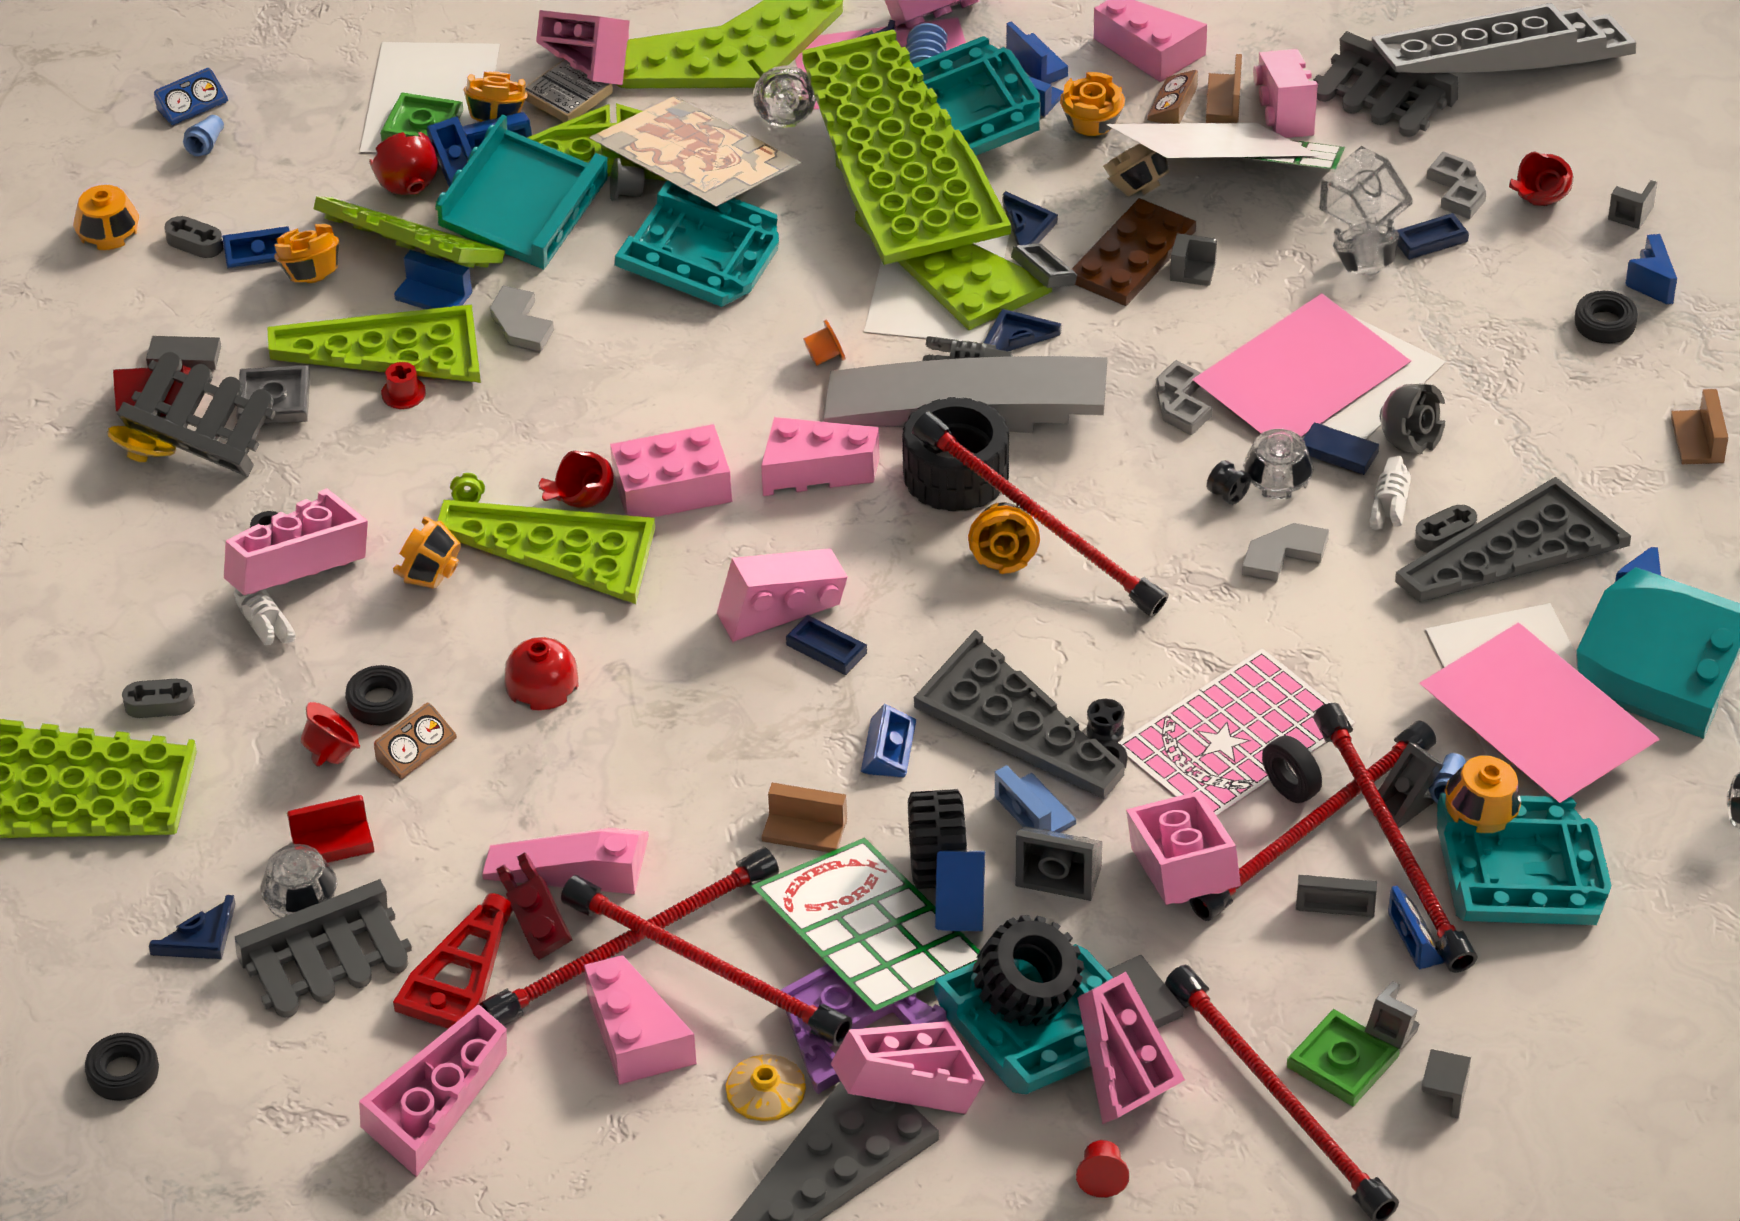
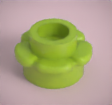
(467, 479)

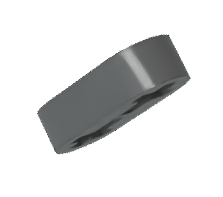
(194, 236)
(1443, 526)
(158, 698)

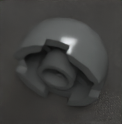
(1413, 417)

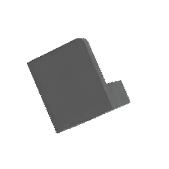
(1632, 207)
(1193, 259)
(1392, 1019)
(1448, 1077)

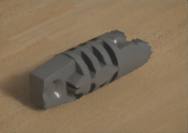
(961, 349)

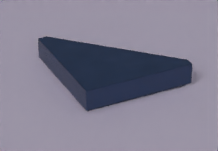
(1028, 221)
(1019, 330)
(200, 935)

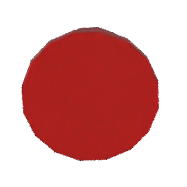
(402, 386)
(1102, 1170)

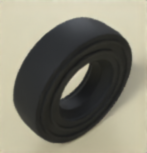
(1606, 302)
(379, 712)
(1308, 776)
(127, 1086)

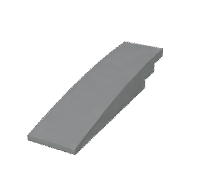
(1506, 42)
(1018, 387)

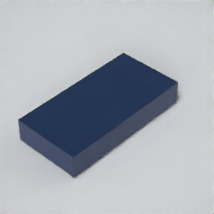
(1431, 236)
(1340, 448)
(826, 644)

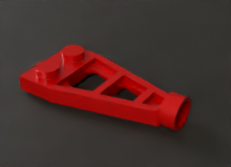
(443, 1003)

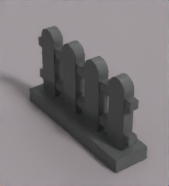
(1363, 59)
(211, 426)
(317, 927)

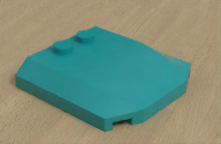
(983, 93)
(702, 246)
(1662, 649)
(1534, 871)
(1021, 1054)

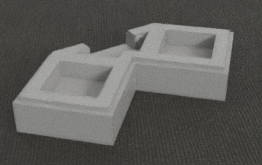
(1465, 190)
(519, 329)
(1174, 398)
(1267, 553)

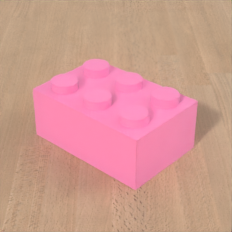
(671, 472)
(1183, 848)

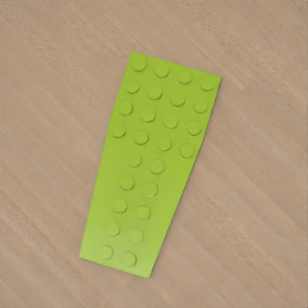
(899, 152)
(90, 783)

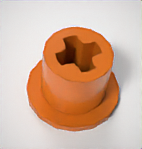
(823, 345)

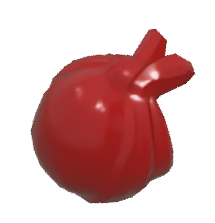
(1543, 179)
(580, 480)

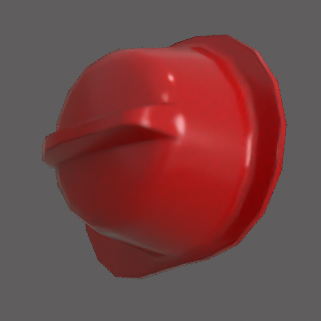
(328, 735)

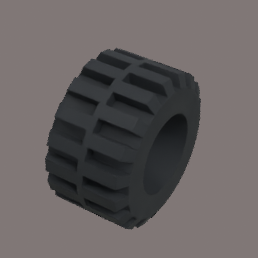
(934, 825)
(1044, 949)

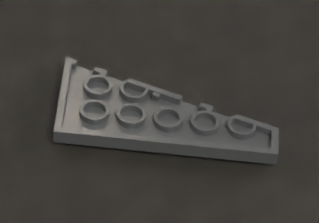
(1526, 536)
(1009, 711)
(837, 1157)

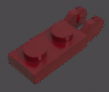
(535, 909)

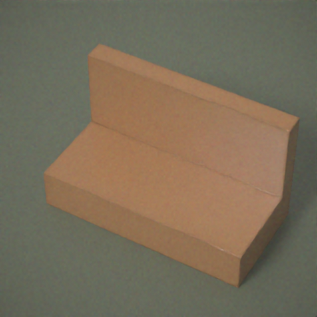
(1224, 95)
(1702, 432)
(805, 817)

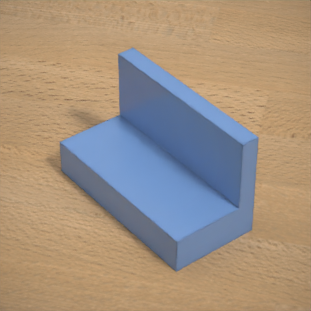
(1031, 802)

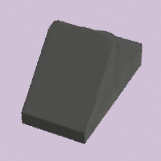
(1408, 784)

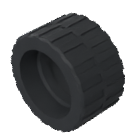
(944, 480)

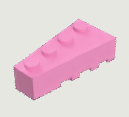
(296, 544)
(432, 1090)

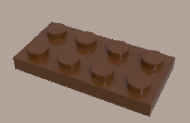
(1131, 251)

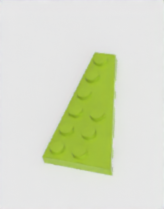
(410, 234)
(972, 282)
(433, 340)
(577, 546)

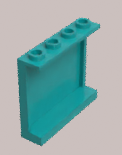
(520, 195)

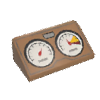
(1174, 98)
(413, 741)

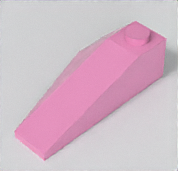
(602, 856)

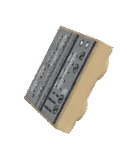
(566, 92)

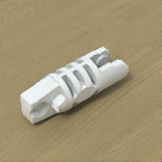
(1391, 494)
(264, 617)

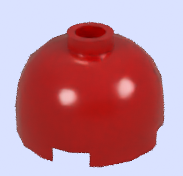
(405, 163)
(541, 673)

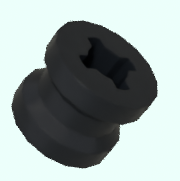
(1228, 482)
(1105, 720)

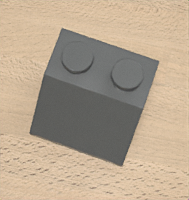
(1057, 862)

